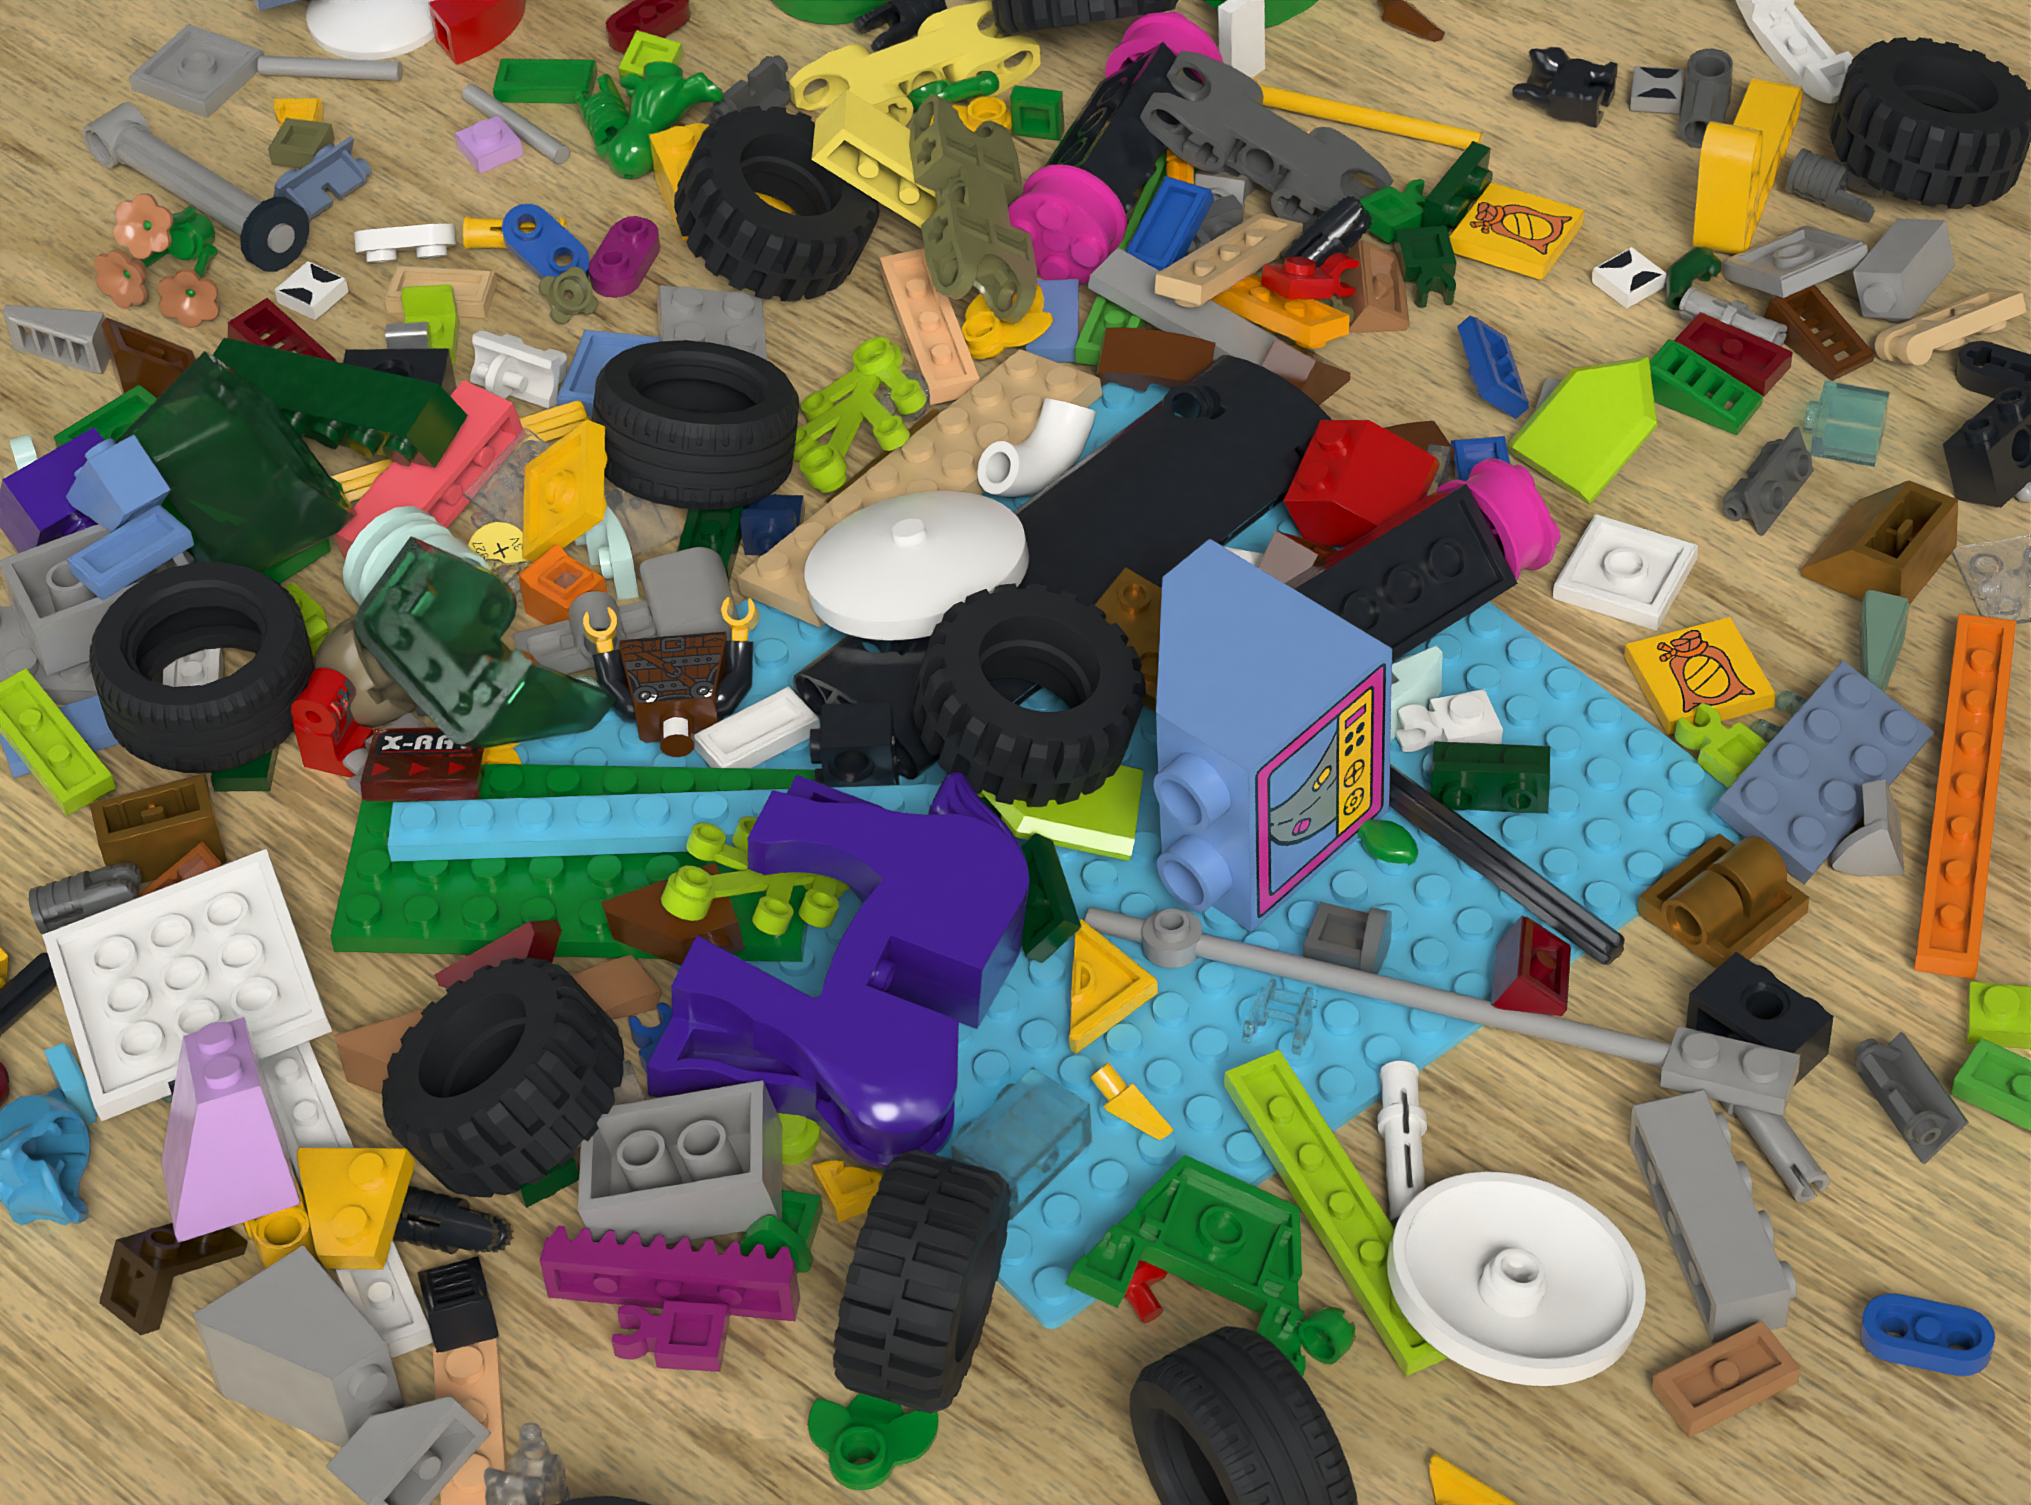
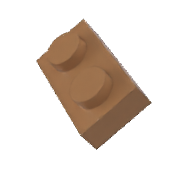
(1725, 1379)

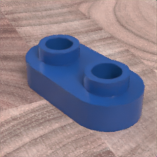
(544, 244)
(1927, 1334)

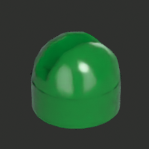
(1318, 1344)

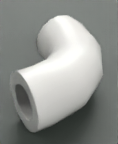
(1043, 457)

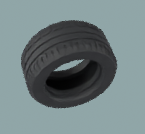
(696, 424)
(184, 613)
(1235, 1427)

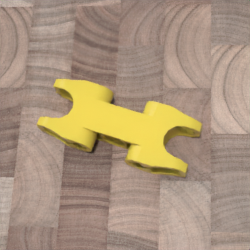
(945, 49)

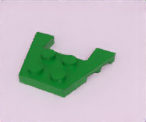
(1214, 1236)

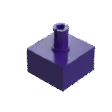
(35, 498)

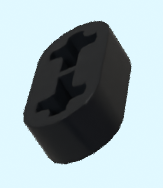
(2000, 369)

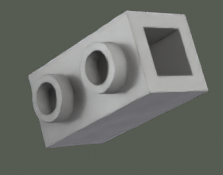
(1903, 269)

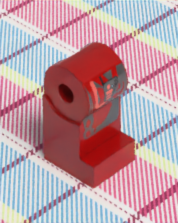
(325, 722)

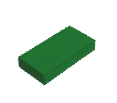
(544, 80)

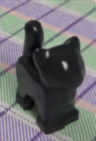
(1572, 85)

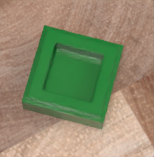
(1037, 112)

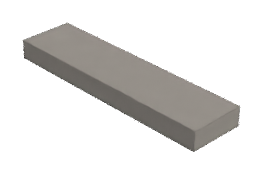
(1132, 286)

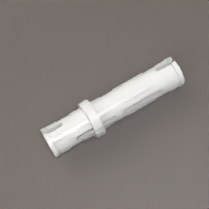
(1402, 1126)

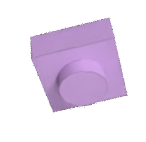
(488, 144)

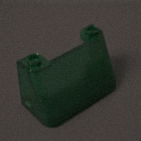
(238, 469)
(440, 636)

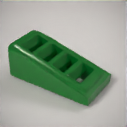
(1685, 378)

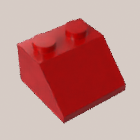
(1356, 480)

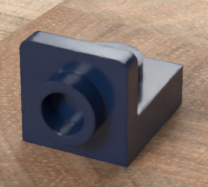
(770, 522)

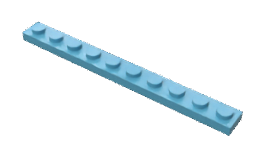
(593, 822)

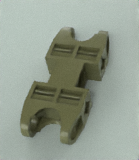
(971, 231)

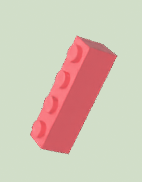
(440, 490)

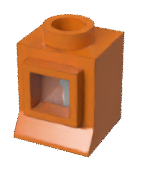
(554, 583)

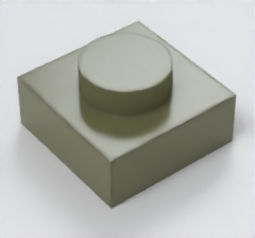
(299, 142)

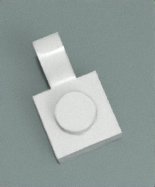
(1450, 718)

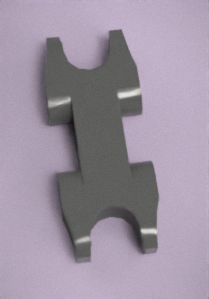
(1231, 127)

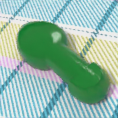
(983, 84)
(1388, 842)

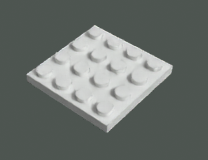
(175, 964)

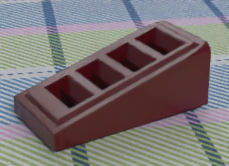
(268, 318)

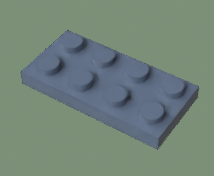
(1809, 779)

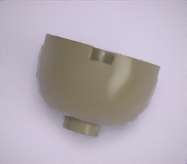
(378, 694)

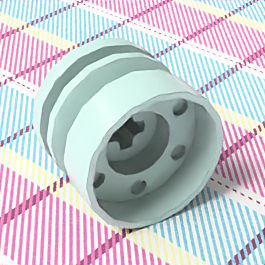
(383, 540)

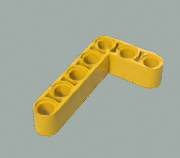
(1742, 165)

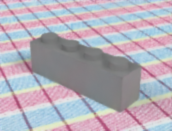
(1711, 1215)

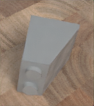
(299, 1351)

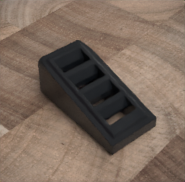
(458, 1304)

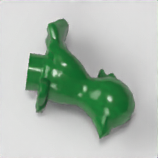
(656, 105)

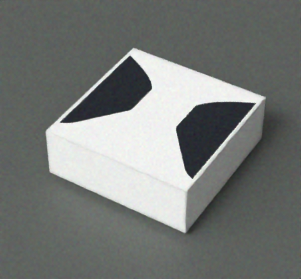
(1629, 277)
(311, 290)

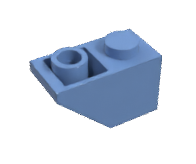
(117, 483)

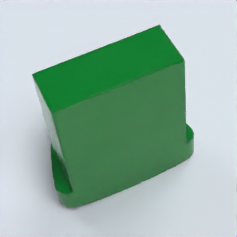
(796, 1231)

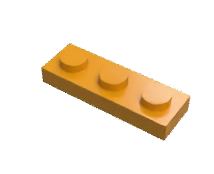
(1300, 319)

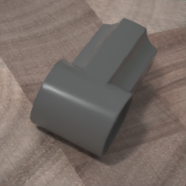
(1705, 94)

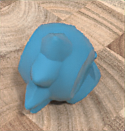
(43, 1159)

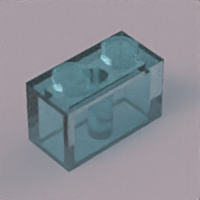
(1027, 1135)

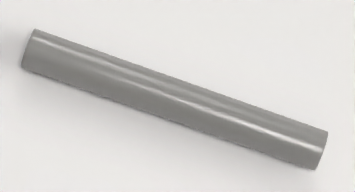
(329, 68)
(519, 125)

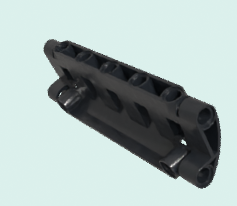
(1128, 504)

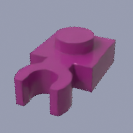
(682, 1338)

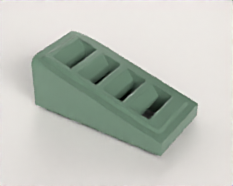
(1881, 635)

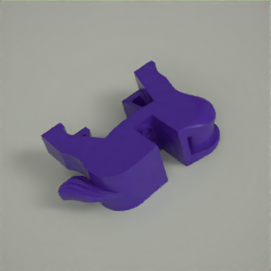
(918, 958)

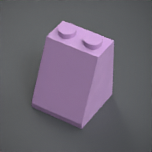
(223, 1136)

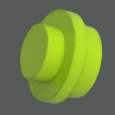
(799, 1138)

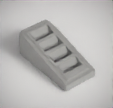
(72, 338)

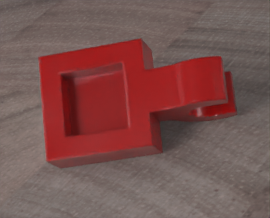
(1302, 279)

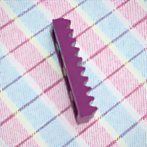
(653, 1274)

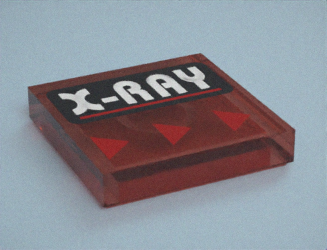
(421, 766)

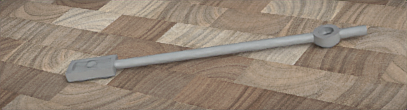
(1692, 1063)

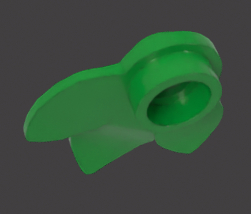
(869, 1431)

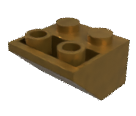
(1888, 543)
(157, 825)

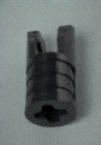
(902, 17)
(1332, 232)
(458, 1227)

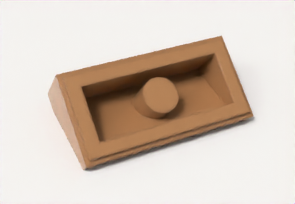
(1379, 290)

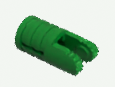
(604, 111)

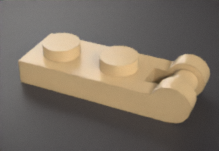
(1947, 326)

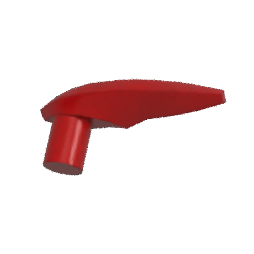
(1140, 1295)

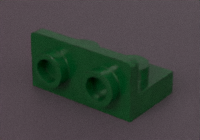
(1491, 776)

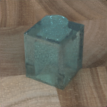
(1847, 423)

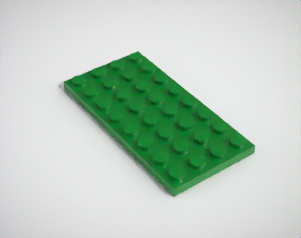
(475, 901)

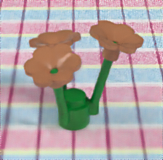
(150, 235)

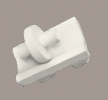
(517, 370)

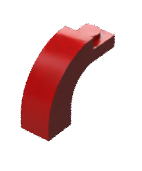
(473, 26)

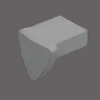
(1877, 845)

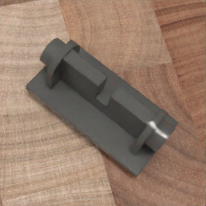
(764, 88)
(1770, 482)
(1910, 1094)

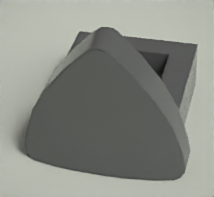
(1349, 937)

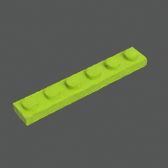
(1329, 1195)

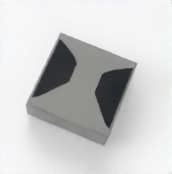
(1657, 90)

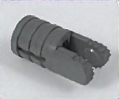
(1827, 182)
(83, 895)

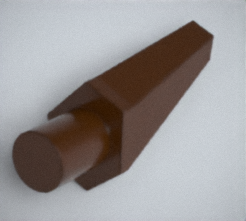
(1408, 18)

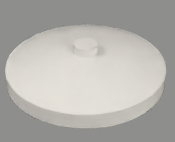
(910, 560)
(1516, 1278)

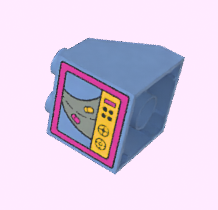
(1263, 736)

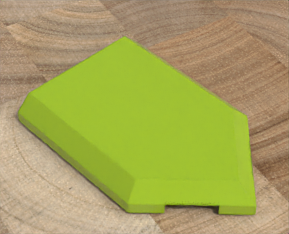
(1590, 426)
(1094, 823)

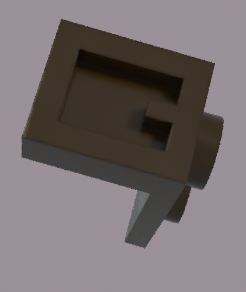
(147, 1263)

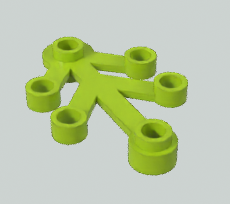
(874, 364)
(693, 889)

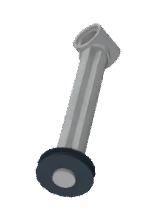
(269, 230)

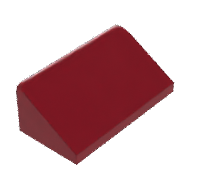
(1531, 970)

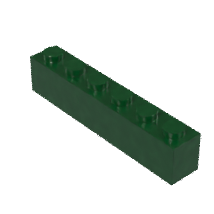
(351, 403)

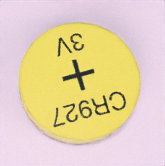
(498, 541)

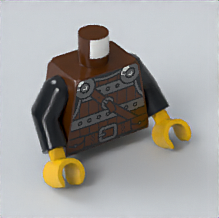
(676, 681)

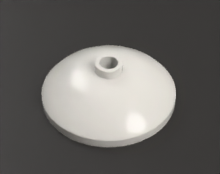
(369, 27)

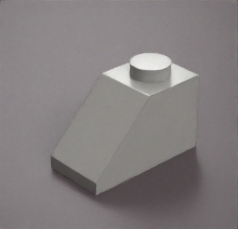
(408, 1452)

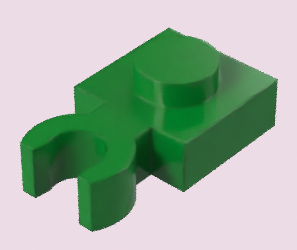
(1395, 209)

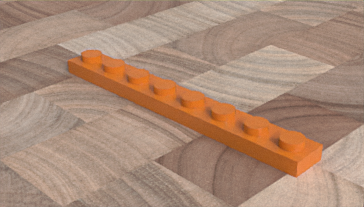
(1965, 798)

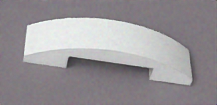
(1796, 47)

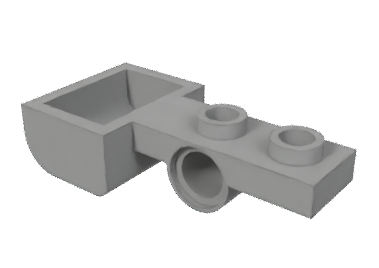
(682, 599)

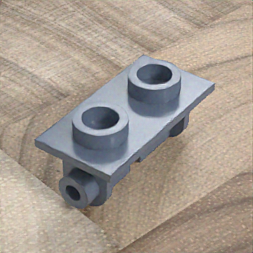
(330, 169)

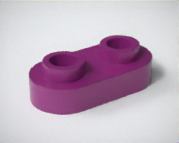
(624, 257)

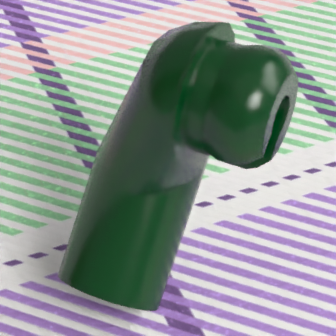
(1680, 275)

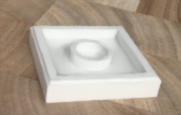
(1625, 572)

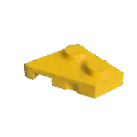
(354, 1202)

